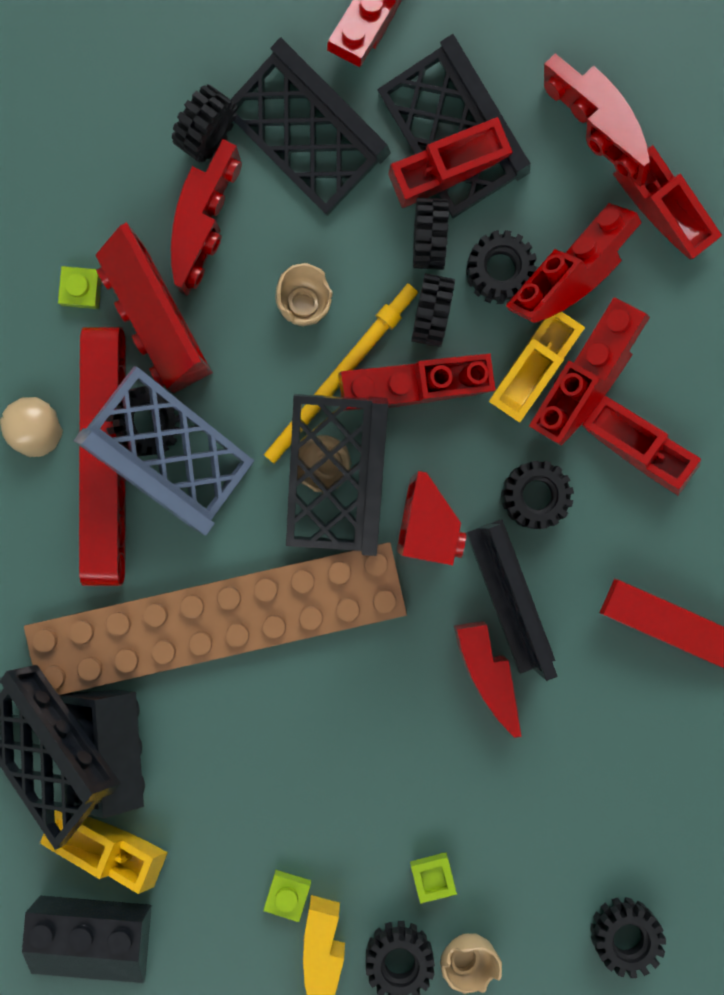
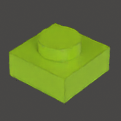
(79, 287)
(433, 877)
(287, 895)

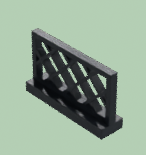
(477, 103)
(333, 109)
(369, 466)
(512, 599)
(61, 741)

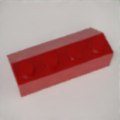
(151, 310)
(429, 524)

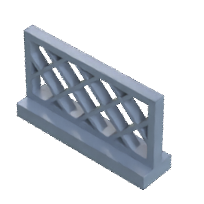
(145, 477)

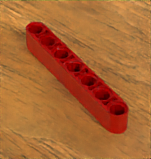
(100, 488)

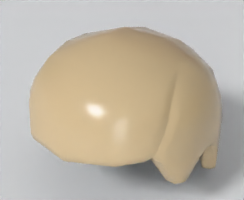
(303, 294)
(31, 426)
(328, 472)
(470, 963)

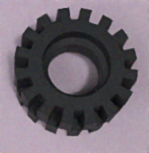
(204, 123)
(430, 233)
(505, 245)
(433, 310)
(144, 447)
(558, 487)
(396, 938)
(638, 956)

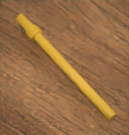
(387, 319)

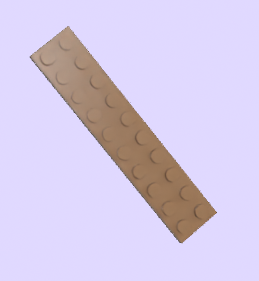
(216, 620)

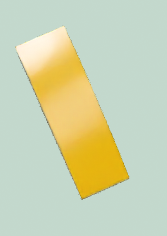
(536, 365)
(112, 853)
(322, 954)

